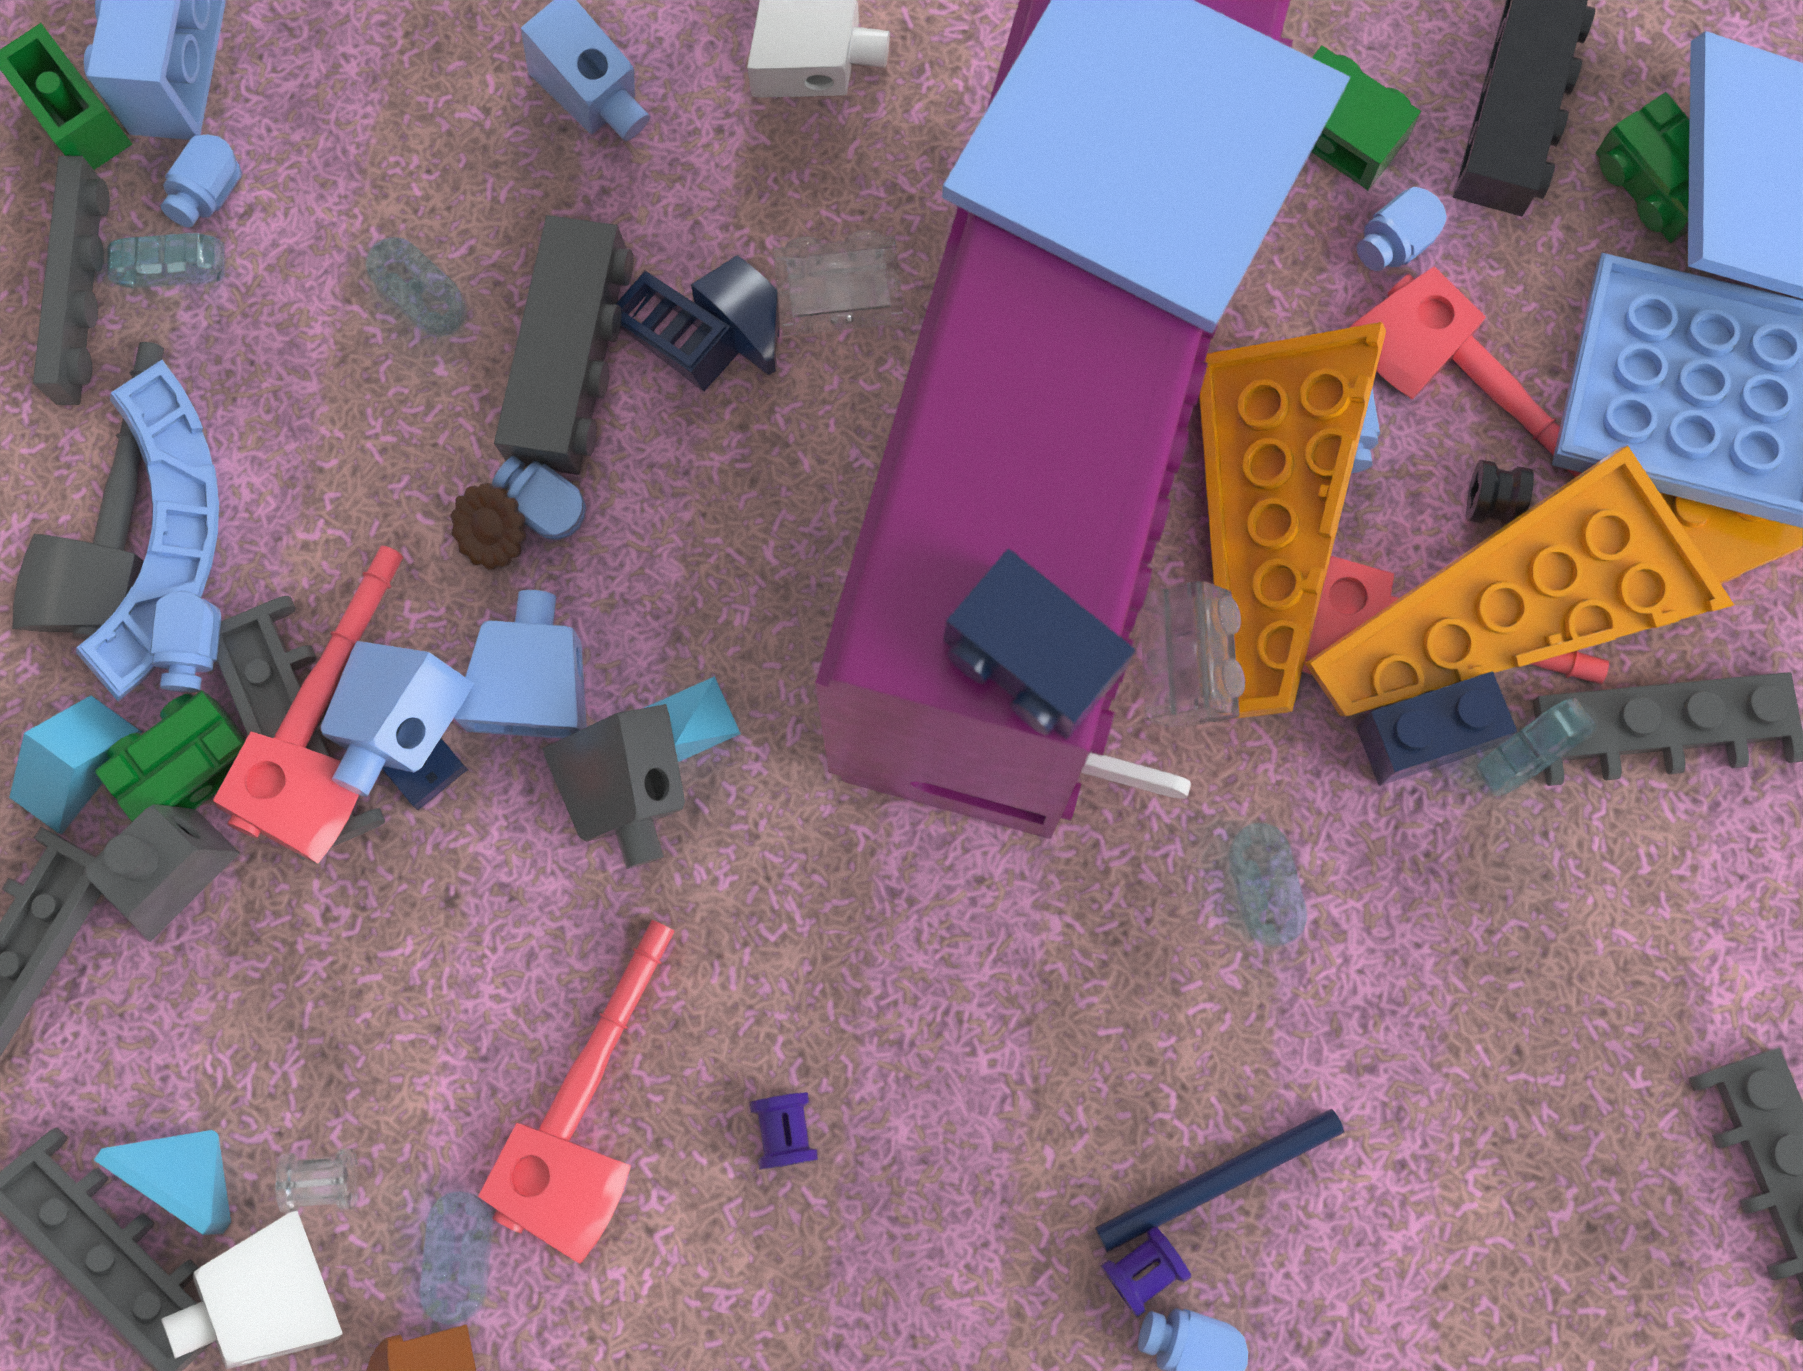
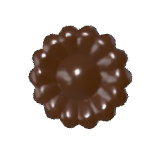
(488, 526)

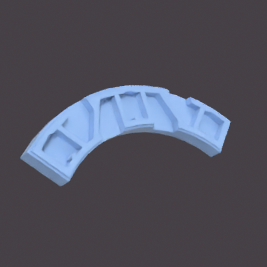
(182, 524)

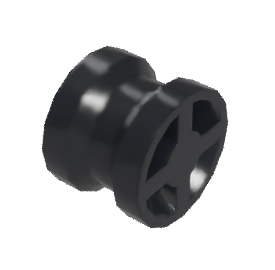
(1498, 493)

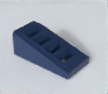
(706, 350)

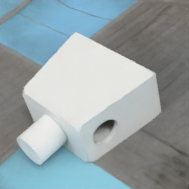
(810, 47)
(258, 1300)

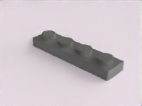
(68, 298)

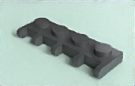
(266, 683)
(1683, 718)
(41, 925)
(1770, 1129)
(94, 1251)

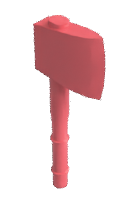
(1434, 323)
(1358, 592)
(277, 781)
(542, 1177)

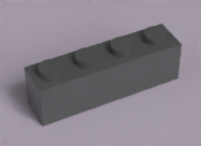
(564, 344)

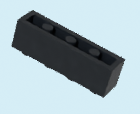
(1522, 103)

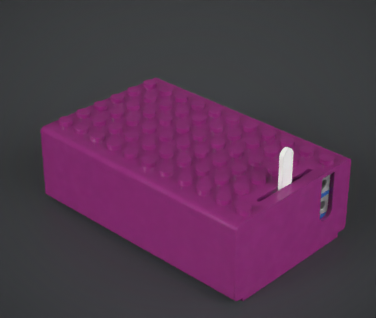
(1029, 424)

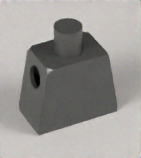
(620, 780)
(158, 866)

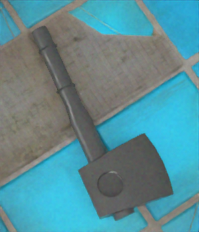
(82, 583)

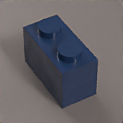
(1035, 646)
(1436, 728)

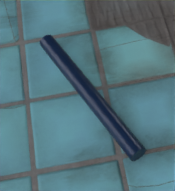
(1219, 1180)

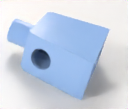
(582, 69)
(526, 675)
(390, 711)

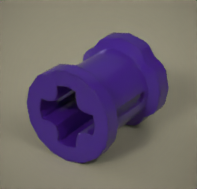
(771, 1113)
(1155, 1249)

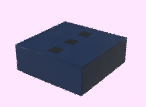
(435, 775)

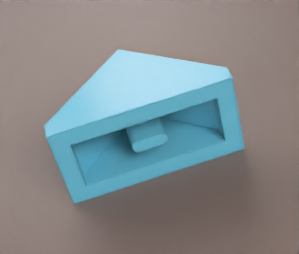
(60, 761)

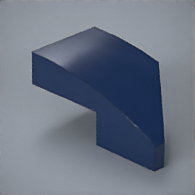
(745, 303)

